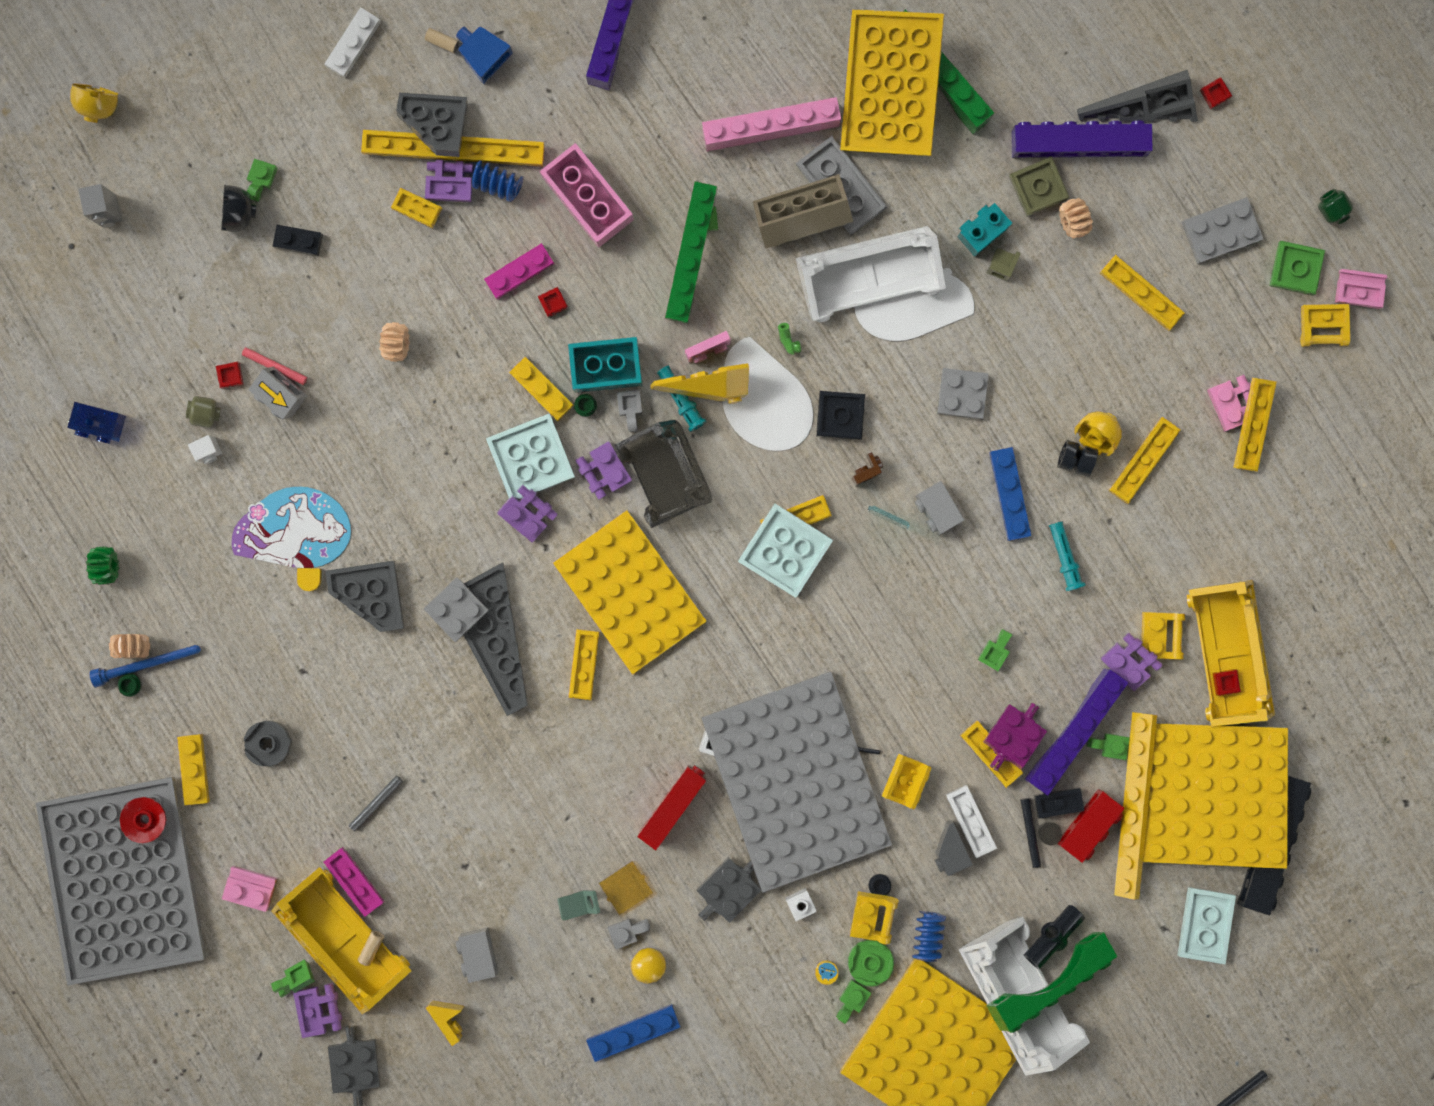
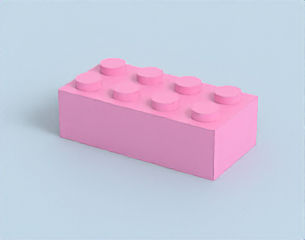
(587, 195)

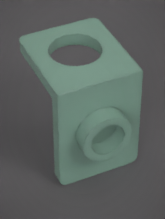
(578, 904)

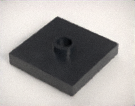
(840, 415)

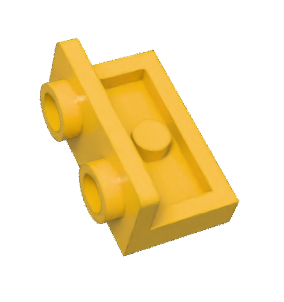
(906, 781)

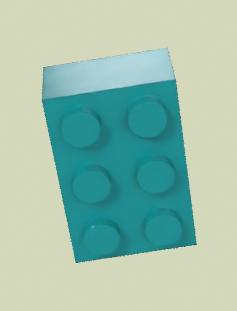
(605, 364)

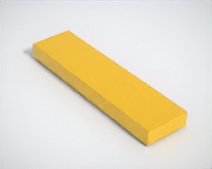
(1142, 292)
(1255, 424)
(1144, 460)

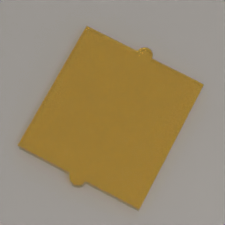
(625, 887)

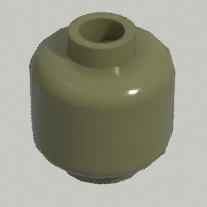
(202, 411)

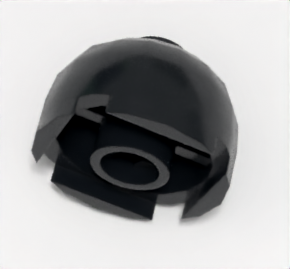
(236, 209)

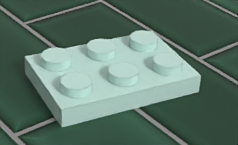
(1206, 925)

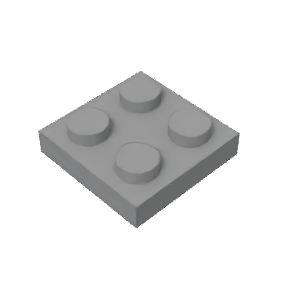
(962, 393)
(456, 609)

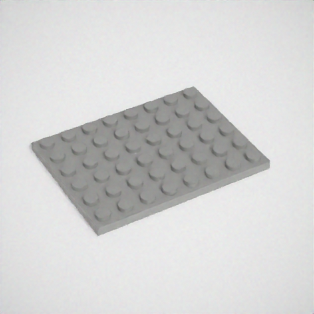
(796, 781)
(114, 899)

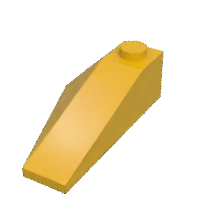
(724, 384)

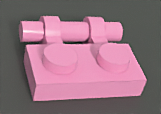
(1227, 404)

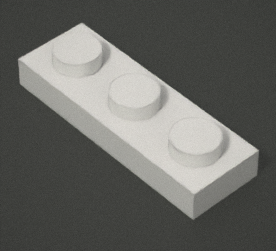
(352, 42)
(971, 821)

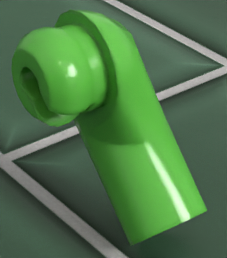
(785, 338)

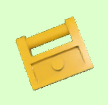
(1325, 317)
(1155, 634)
(866, 915)

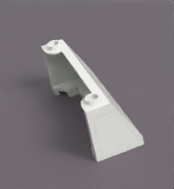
(871, 272)
(1000, 968)

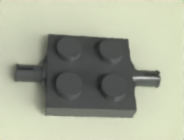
(728, 890)
(354, 1065)

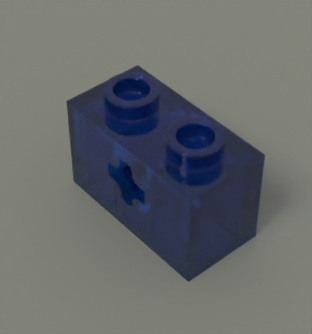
(84, 416)

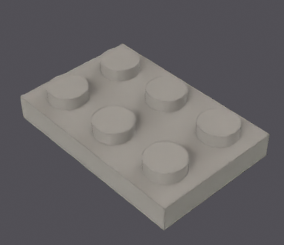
(1222, 230)

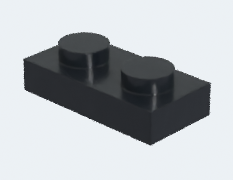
(297, 240)
(1059, 803)

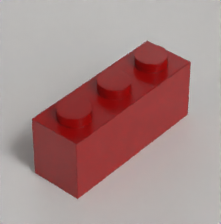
(1091, 826)

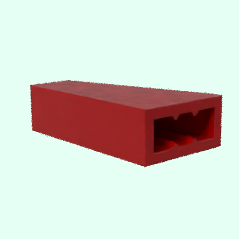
(672, 807)

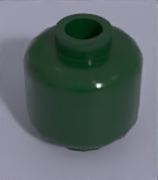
(1335, 206)

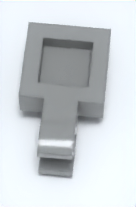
(629, 406)
(625, 932)

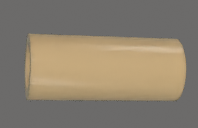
(441, 40)
(371, 948)

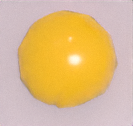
(648, 965)

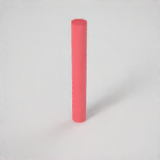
(287, 372)

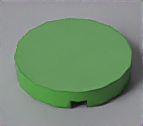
(870, 962)

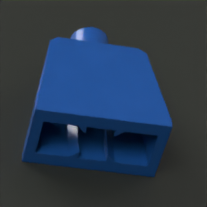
(483, 51)

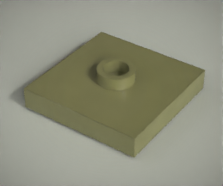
(1039, 186)

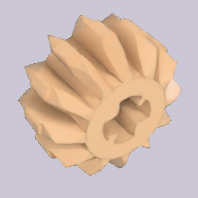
(1075, 218)
(394, 341)
(129, 646)

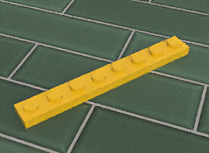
(472, 148)
(1136, 805)

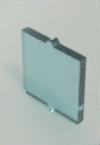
(888, 517)

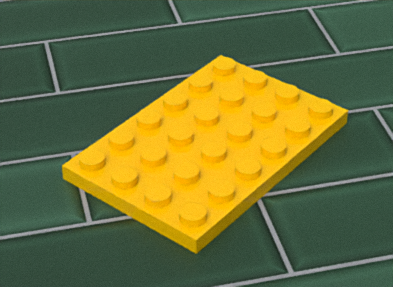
(892, 82)
(629, 592)

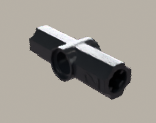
(1061, 928)

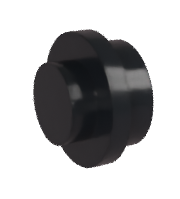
(879, 884)

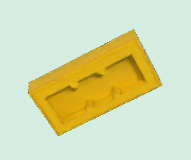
(416, 208)

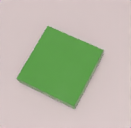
(1297, 268)

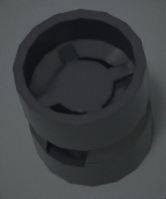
(1083, 463)

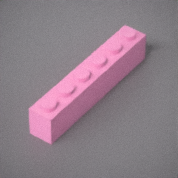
(771, 124)

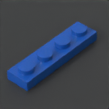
(1010, 493)
(633, 1033)

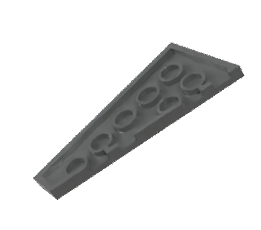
(495, 640)

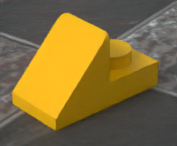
(442, 1014)

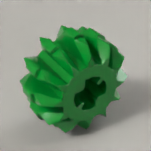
(102, 565)

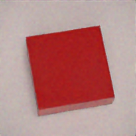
(1215, 93)
(552, 302)
(229, 375)
(1226, 682)

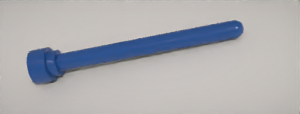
(101, 676)

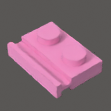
(1361, 288)
(714, 344)
(249, 888)

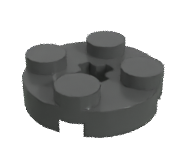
(254, 745)

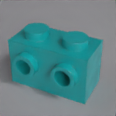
(984, 229)

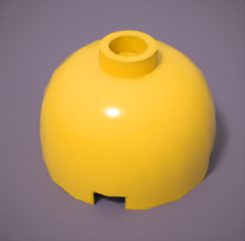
(93, 102)
(1099, 431)

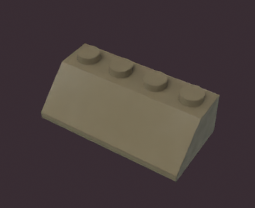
(802, 211)

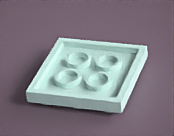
(530, 456)
(785, 550)

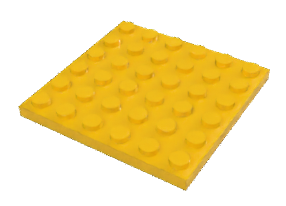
(1218, 796)
(931, 1045)

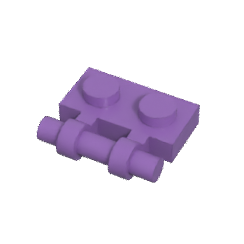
(449, 188)
(610, 467)
(522, 518)
(1126, 666)
(310, 1011)

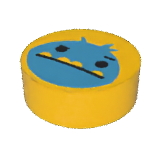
(826, 972)

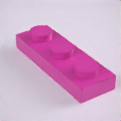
(519, 271)
(353, 881)

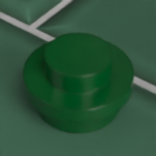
(585, 405)
(129, 685)

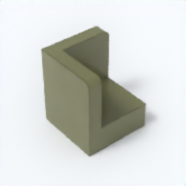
(1003, 264)

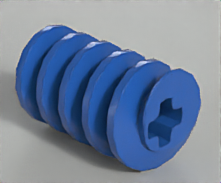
(496, 182)
(929, 936)

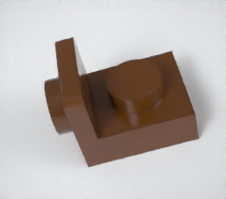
(864, 474)

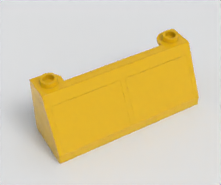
(1229, 641)
(335, 939)

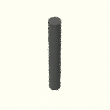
(375, 803)

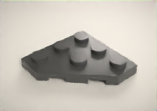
(435, 120)
(370, 593)

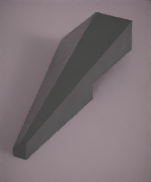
(1161, 99)

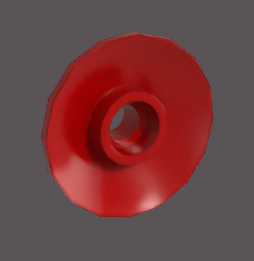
(133, 825)

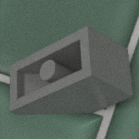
(951, 851)

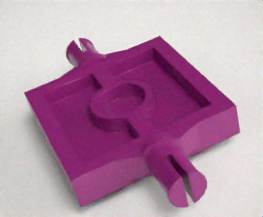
(1014, 736)

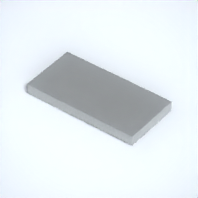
(829, 161)

